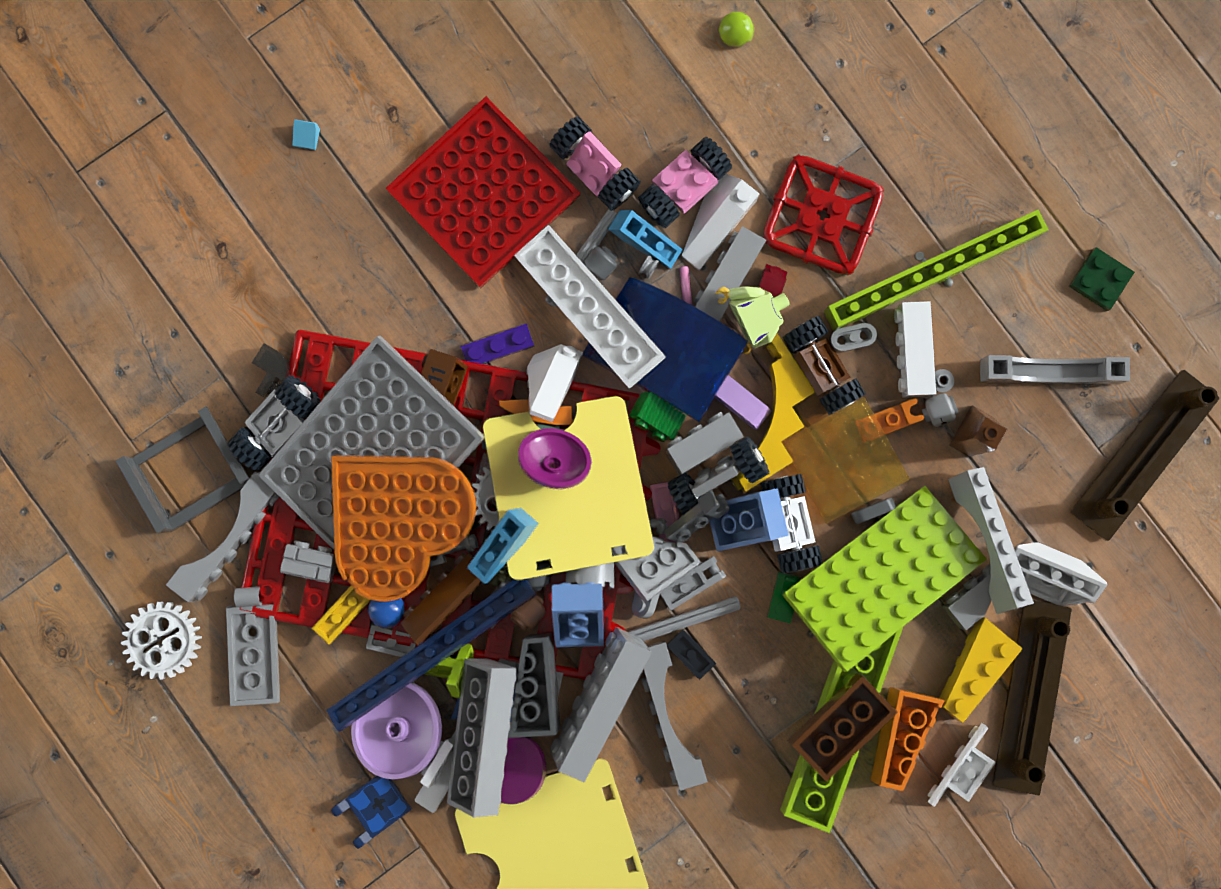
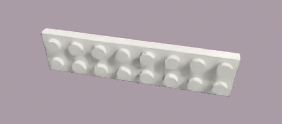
(590, 307)

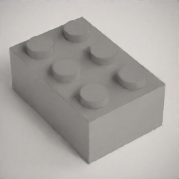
(703, 443)

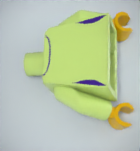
(755, 313)

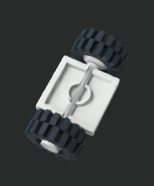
(797, 524)

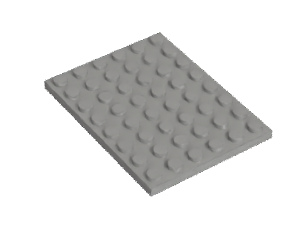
(371, 411)

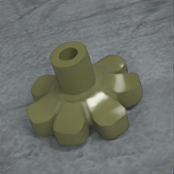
(501, 576)

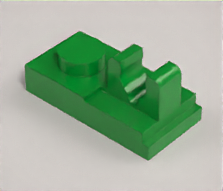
(779, 607)

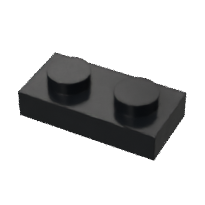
(691, 654)

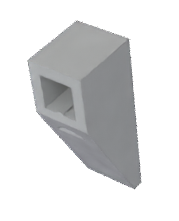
(972, 602)

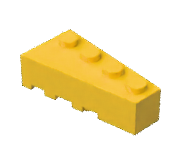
(978, 668)

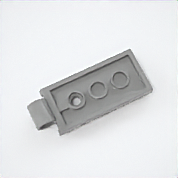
(251, 659)

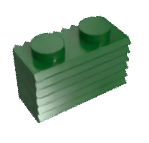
(657, 416)

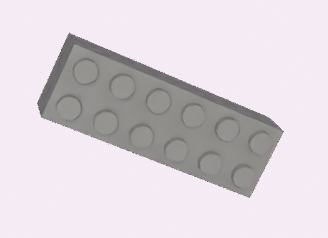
(599, 704)
(481, 737)

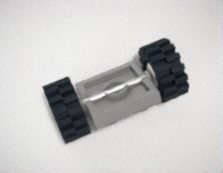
(273, 422)
(745, 458)

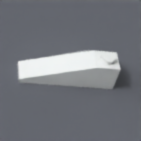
(717, 217)
(550, 378)

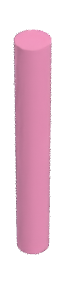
(685, 284)

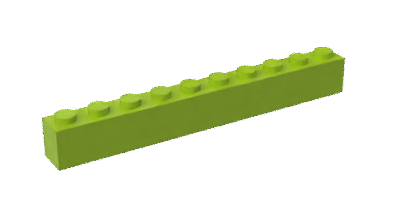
(935, 270)

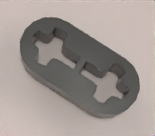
(873, 510)

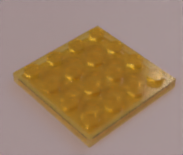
(845, 460)

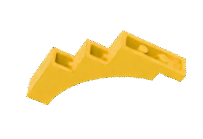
(789, 389)

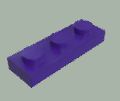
(498, 345)

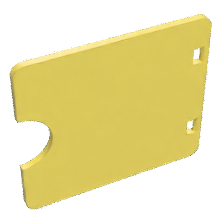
(581, 521)
(559, 836)

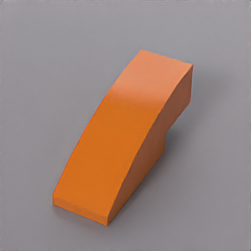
(562, 419)

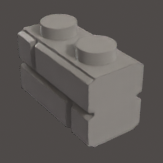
(309, 562)

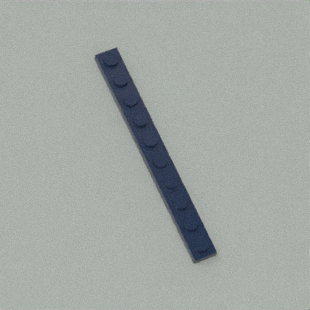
(430, 653)

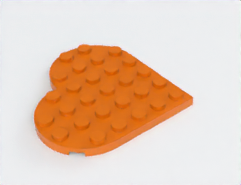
(395, 517)

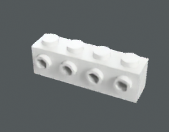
(916, 349)

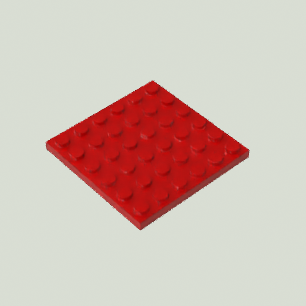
(483, 191)

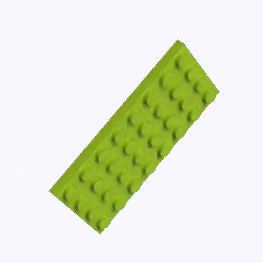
(884, 578)

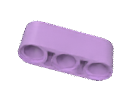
(742, 403)

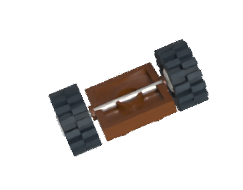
(822, 365)

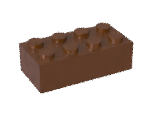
(842, 726)

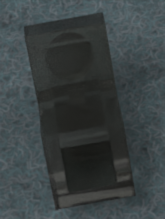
(276, 367)

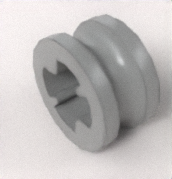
(648, 267)

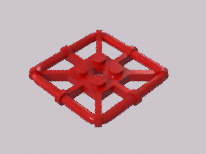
(834, 205)

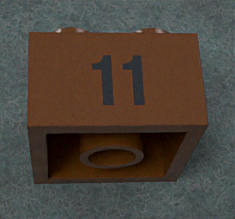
(444, 373)

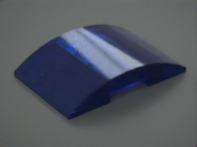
(694, 343)

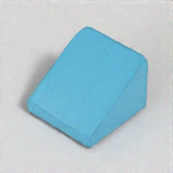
(305, 134)

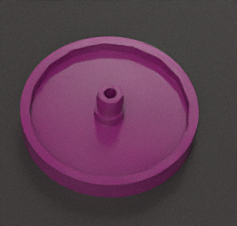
(522, 770)

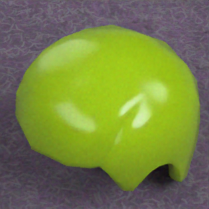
(736, 29)

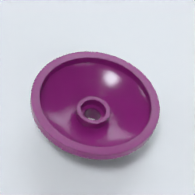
(554, 458)

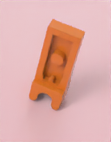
(897, 417)

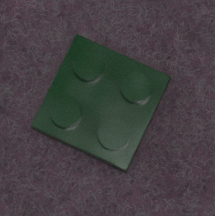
(1101, 279)

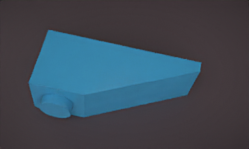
(644, 237)
(502, 543)

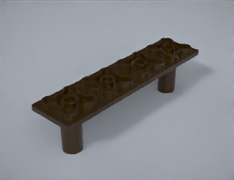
(1145, 454)
(1032, 698)

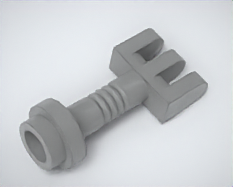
(468, 543)

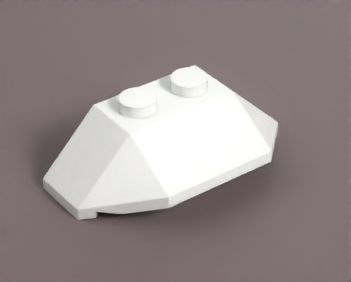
(1058, 575)

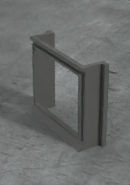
(145, 494)

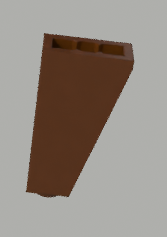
(978, 433)

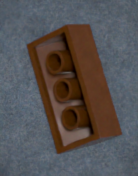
(441, 601)

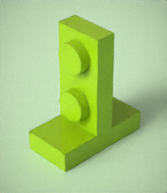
(453, 669)

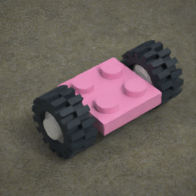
(594, 163)
(685, 182)

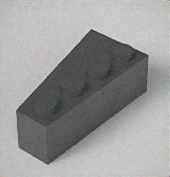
(536, 691)

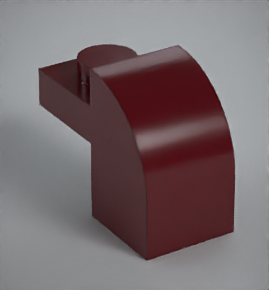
(773, 280)

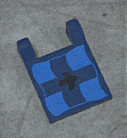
(376, 807)

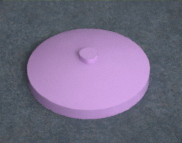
(399, 734)

